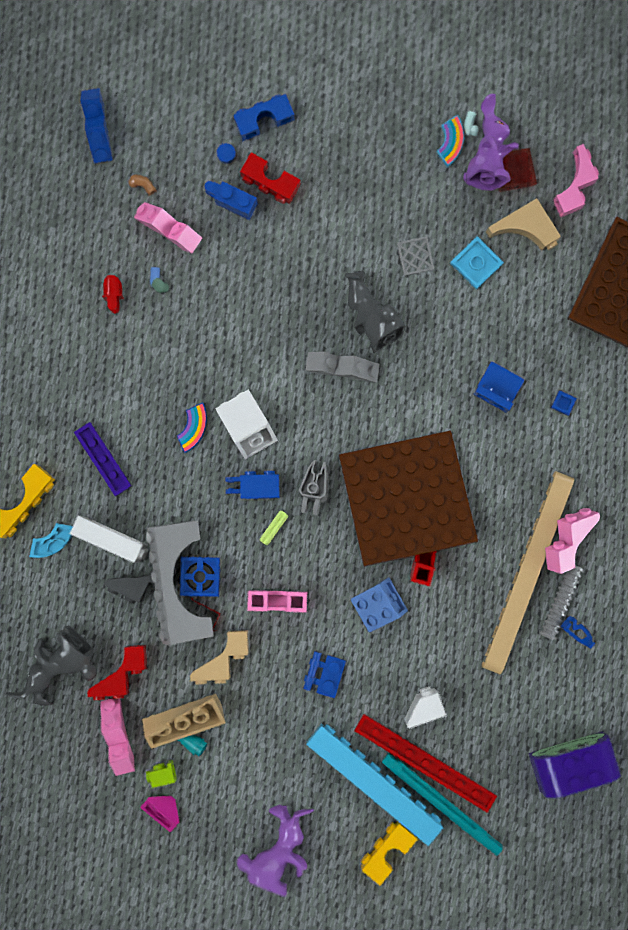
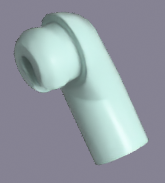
(469, 126)

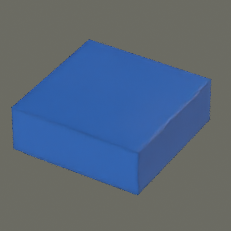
(563, 403)

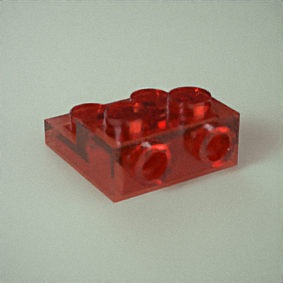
(520, 169)

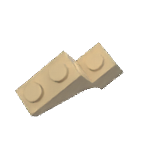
(219, 667)

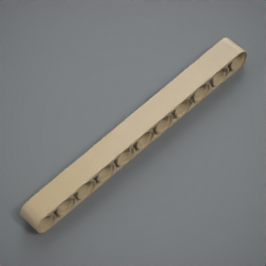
(528, 573)

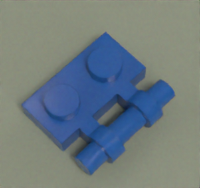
(330, 675)

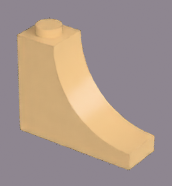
(530, 222)

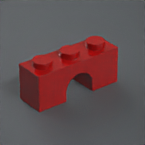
(282, 188)

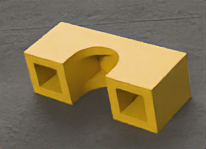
(396, 838)

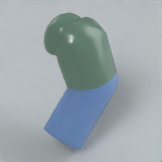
(156, 282)

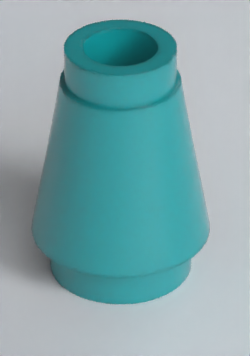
(194, 744)

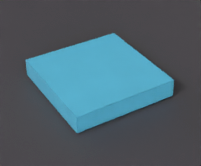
(476, 262)

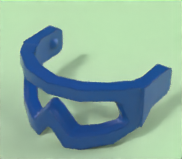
(587, 641)

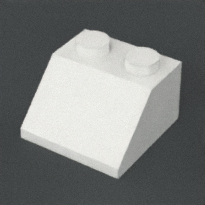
(424, 708)

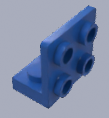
(498, 387)

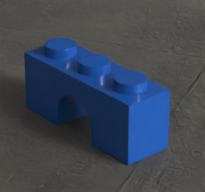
(277, 108)

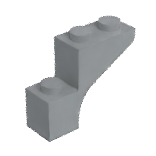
(343, 366)

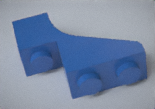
(96, 125)

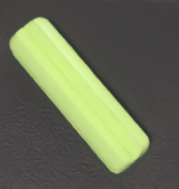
(273, 528)

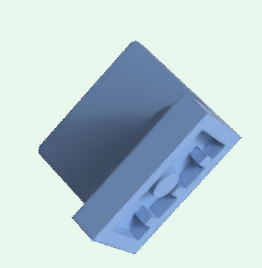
(379, 605)

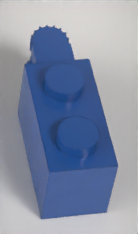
(232, 198)
(256, 486)

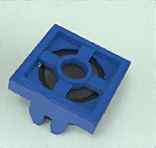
(200, 576)

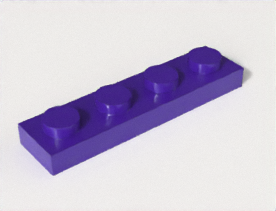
(102, 459)

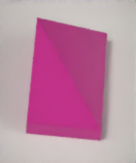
(163, 810)

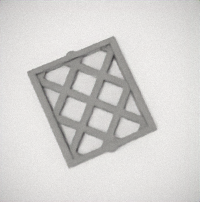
(428, 253)

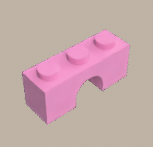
(277, 601)

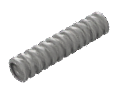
(561, 602)

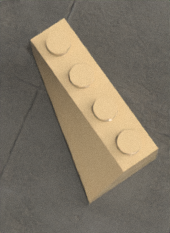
(183, 721)

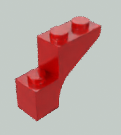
(118, 683)

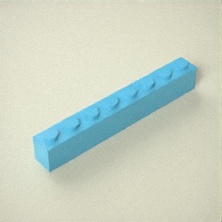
(375, 784)

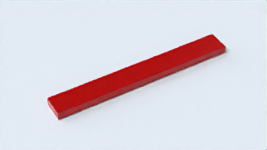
(425, 763)

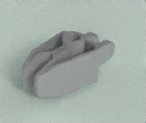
(314, 487)

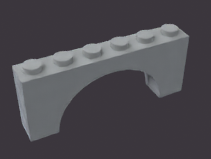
(175, 621)

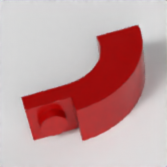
(423, 568)

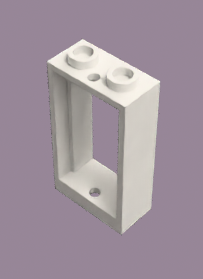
(109, 539)

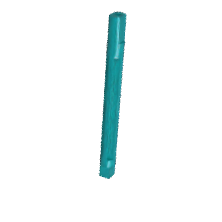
(442, 803)

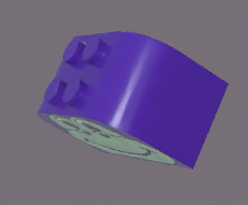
(575, 766)

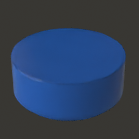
(226, 153)

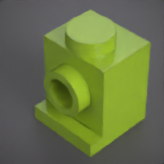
(161, 774)

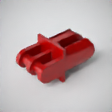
(112, 292)

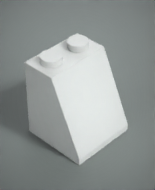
(246, 424)

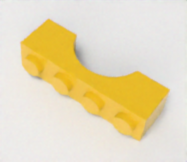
(36, 483)

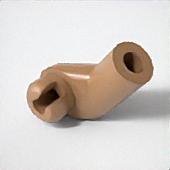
(138, 180)

